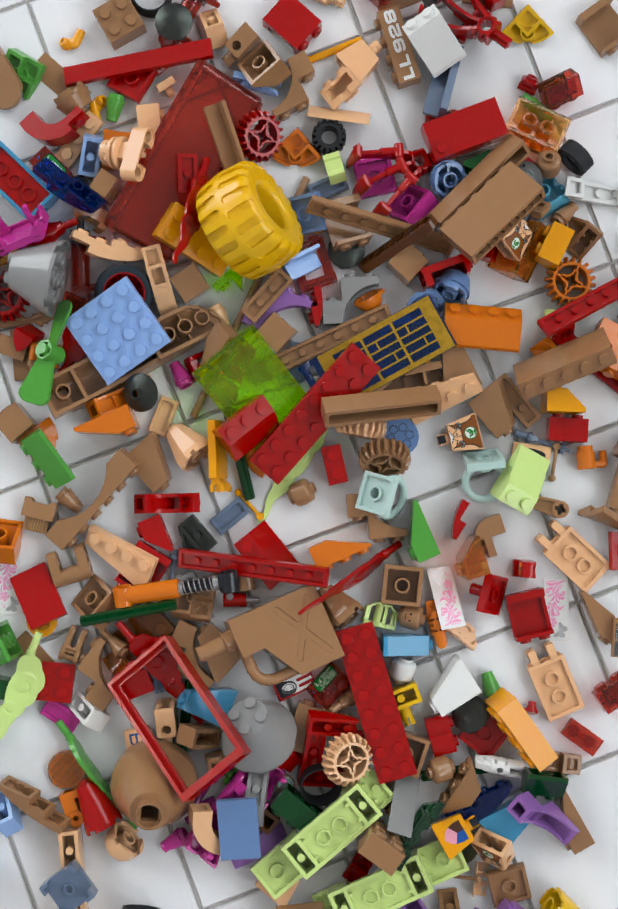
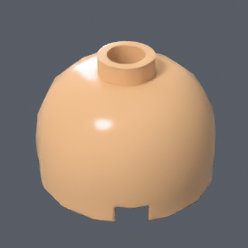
(123, 841)

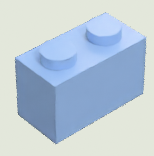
(90, 155)

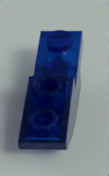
(67, 189)
(486, 801)

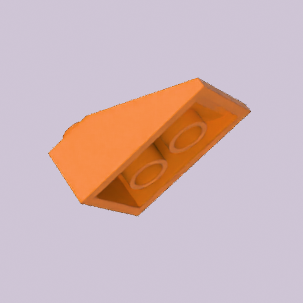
(116, 422)

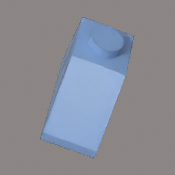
(9, 817)

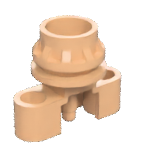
(124, 153)

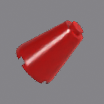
(96, 807)

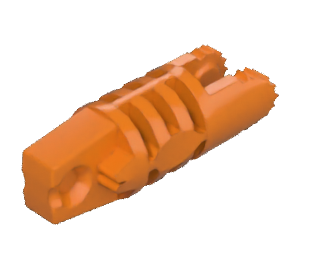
(434, 624)

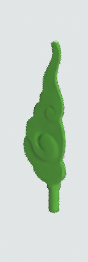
(85, 762)

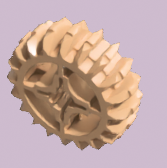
(366, 430)
(353, 763)

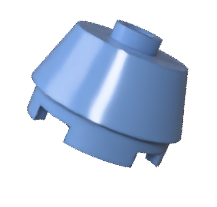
(446, 177)
(453, 286)

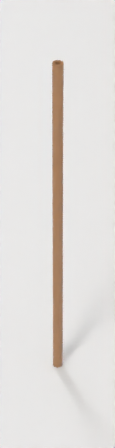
(238, 321)

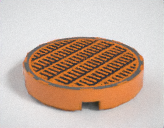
(65, 770)

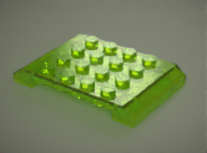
(245, 370)

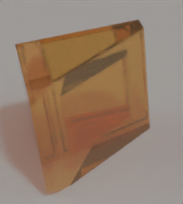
(114, 665)

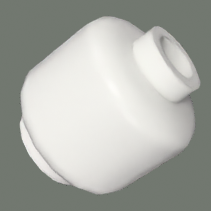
(402, 669)

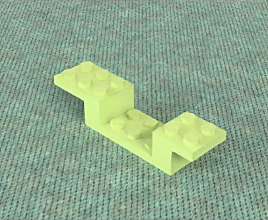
(324, 837)
(379, 890)

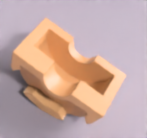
(341, 88)

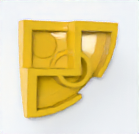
(527, 27)

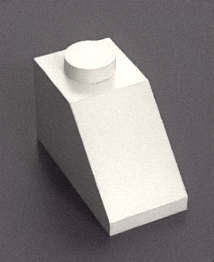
(88, 713)

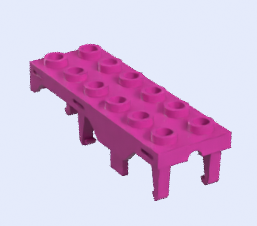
(23, 232)
(235, 789)

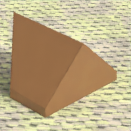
(584, 237)

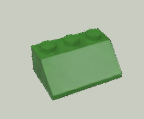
(46, 459)

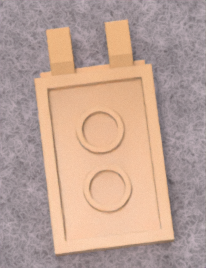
(573, 556)
(553, 682)

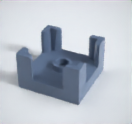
(69, 886)

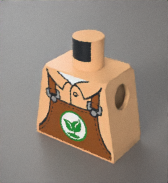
(516, 241)
(462, 434)
(166, 718)
(498, 850)

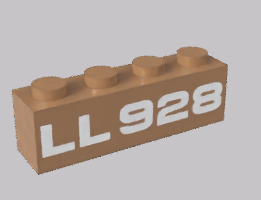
(398, 47)

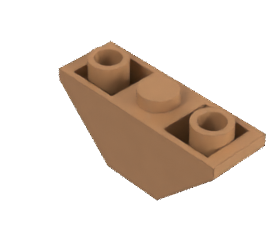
(462, 788)

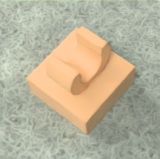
(166, 86)

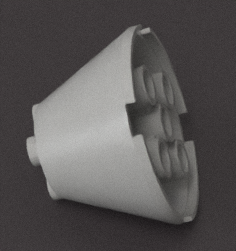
(40, 274)
(267, 731)

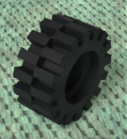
(332, 126)

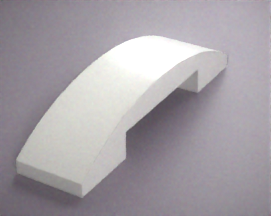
(591, 192)

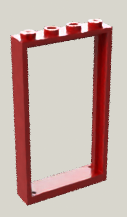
(133, 667)

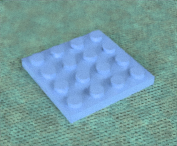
(117, 330)

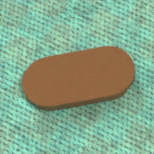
(10, 84)

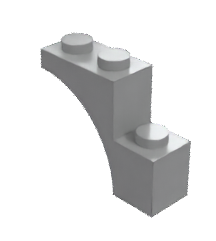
(350, 286)

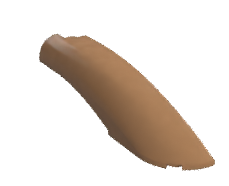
(82, 382)

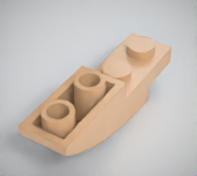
(115, 252)
(159, 279)

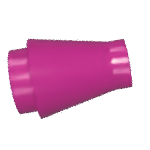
(180, 375)
(174, 840)

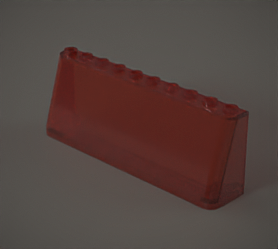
(183, 132)

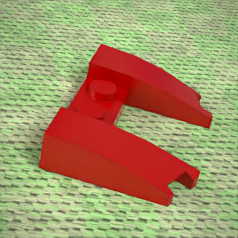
(318, 726)

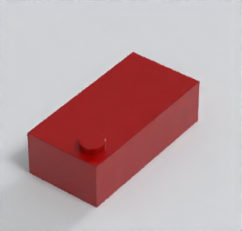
(464, 131)

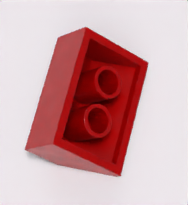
(247, 427)
(264, 544)

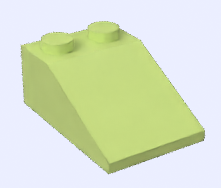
(521, 479)

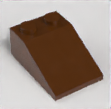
(152, 624)

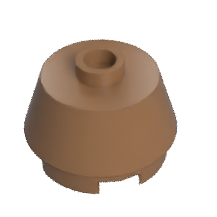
(73, 97)

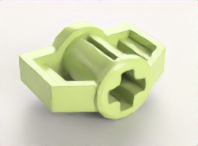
(380, 615)

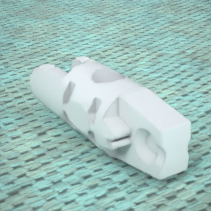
(499, 765)

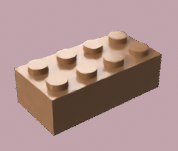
(381, 847)

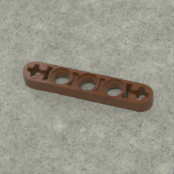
(398, 243)

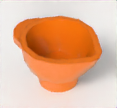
(369, 300)

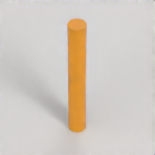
(333, 50)

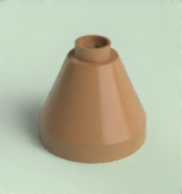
(144, 791)

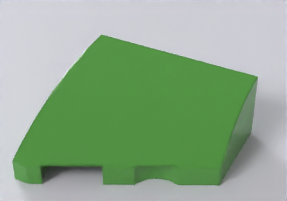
(28, 69)

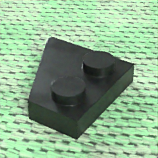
(195, 535)

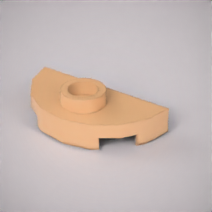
(465, 635)

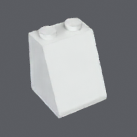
(434, 40)
(453, 687)

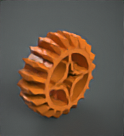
(562, 279)

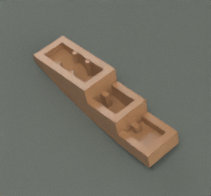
(29, 801)

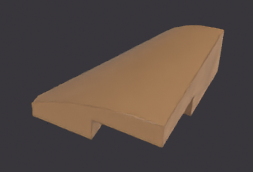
(195, 606)

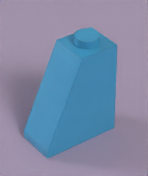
(405, 644)
(192, 703)
(503, 823)

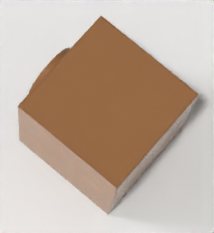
(407, 264)
(190, 283)
(277, 332)
(15, 422)

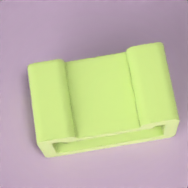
(334, 167)

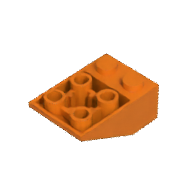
(332, 551)

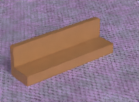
(223, 134)

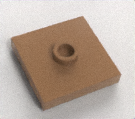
(508, 884)

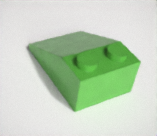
(420, 537)
(9, 645)

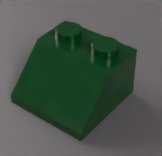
(544, 783)

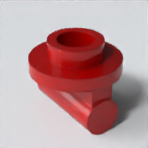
(528, 84)

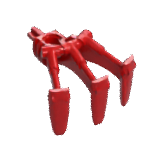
(474, 23)
(405, 165)

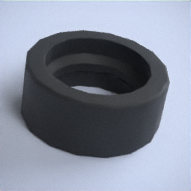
(575, 157)

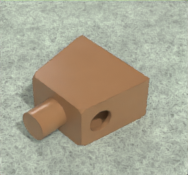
(243, 38)

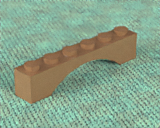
(118, 470)

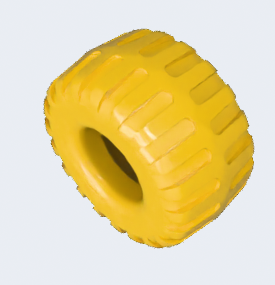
(249, 220)

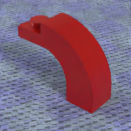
(58, 133)
(166, 503)

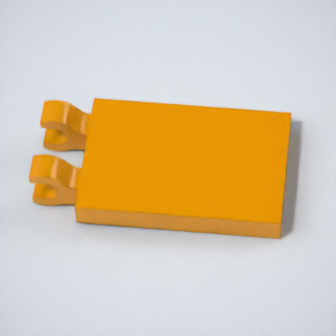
(217, 460)

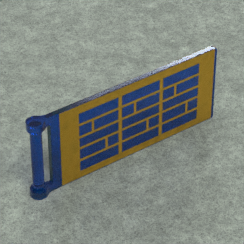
(394, 344)

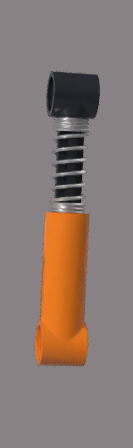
(128, 595)

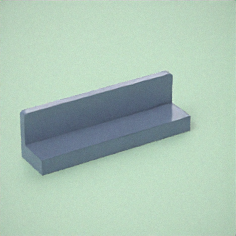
(440, 92)

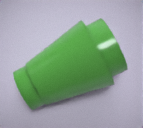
(114, 107)
(489, 684)

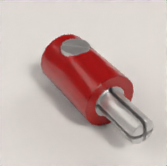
(238, 599)

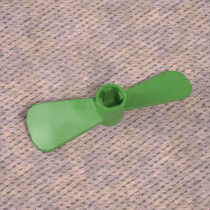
(38, 382)

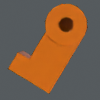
(71, 806)

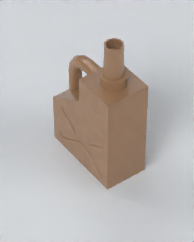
(277, 628)

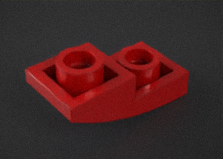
(316, 311)

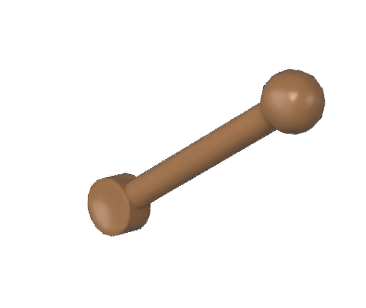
(556, 446)
(477, 878)

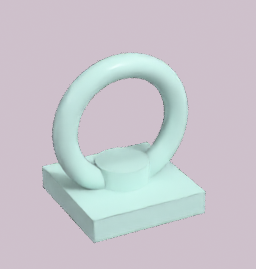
(482, 462)
(378, 494)

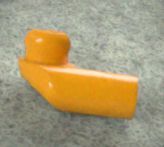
(72, 43)
(97, 105)

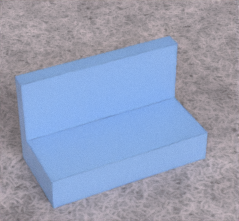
(303, 263)

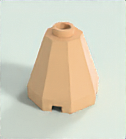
(187, 446)

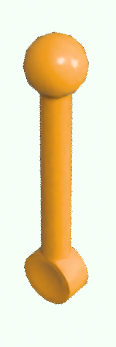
(259, 516)

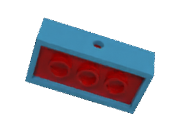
(21, 185)

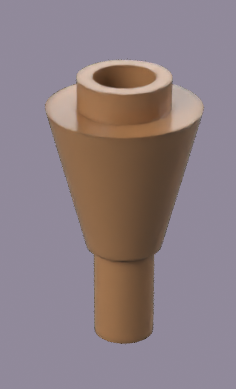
(119, 647)
(344, 701)

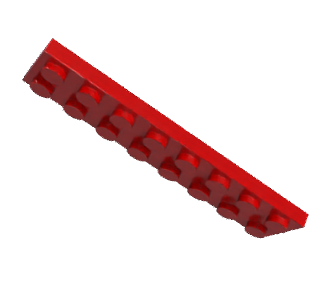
(304, 422)
(376, 703)

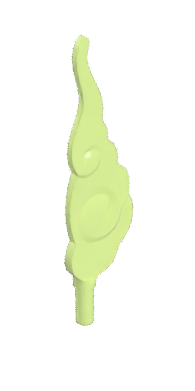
(298, 469)
(23, 686)

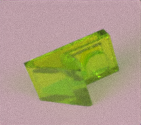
(224, 281)

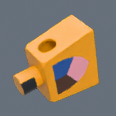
(454, 833)

